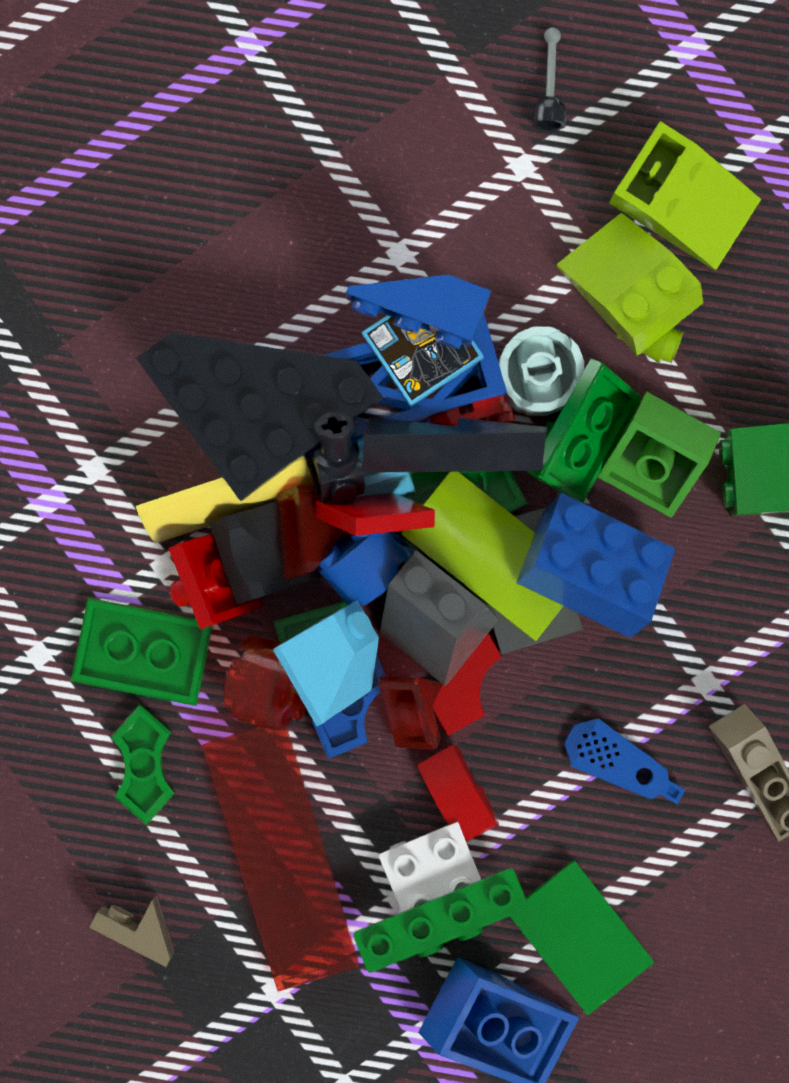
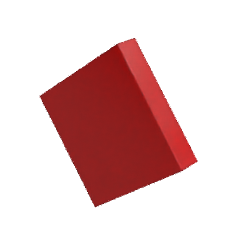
(376, 514)

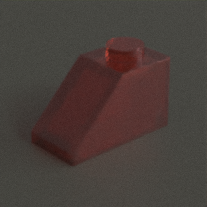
(303, 535)

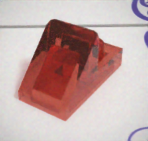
(411, 711)

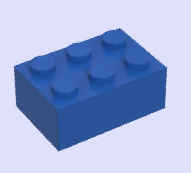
(596, 565)

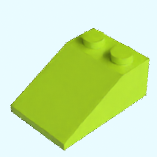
(632, 282)

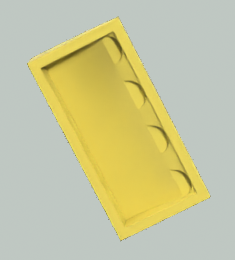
(210, 501)

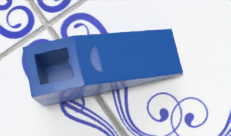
(434, 303)

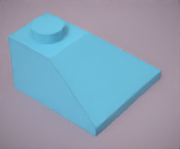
(331, 661)

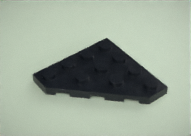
(253, 402)

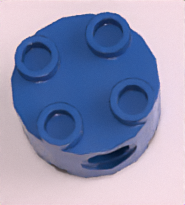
(364, 565)

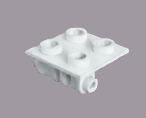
(429, 866)

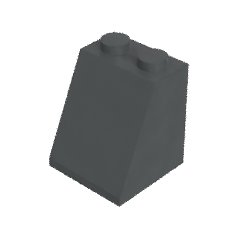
(434, 618)

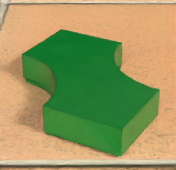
(142, 746)

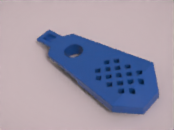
(624, 765)

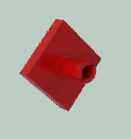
(205, 583)

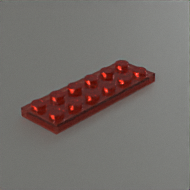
(281, 856)

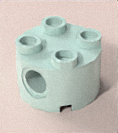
(540, 370)

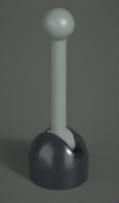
(549, 111)

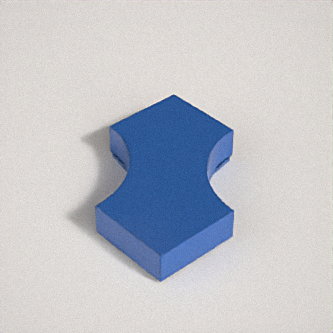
(347, 727)

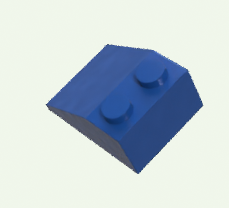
(496, 1025)

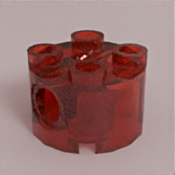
(260, 689)

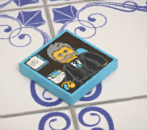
(417, 360)

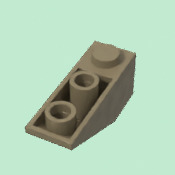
(757, 766)

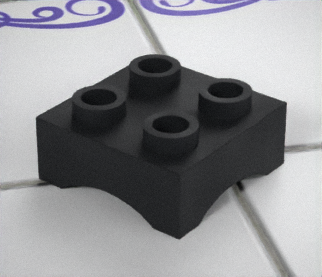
(253, 553)

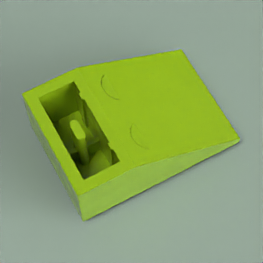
(685, 196)

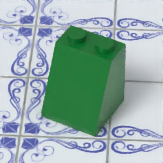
(756, 470)

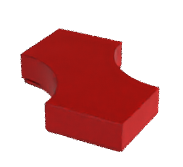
(460, 701)

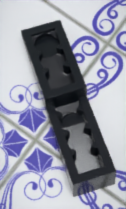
(442, 448)

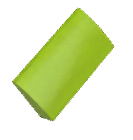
(484, 552)

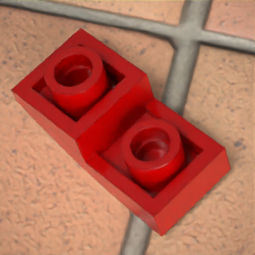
(457, 793)

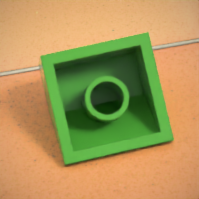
(660, 455)

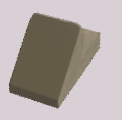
(147, 938)

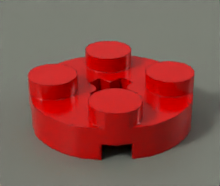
(490, 409)

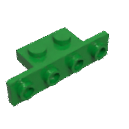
(442, 919)

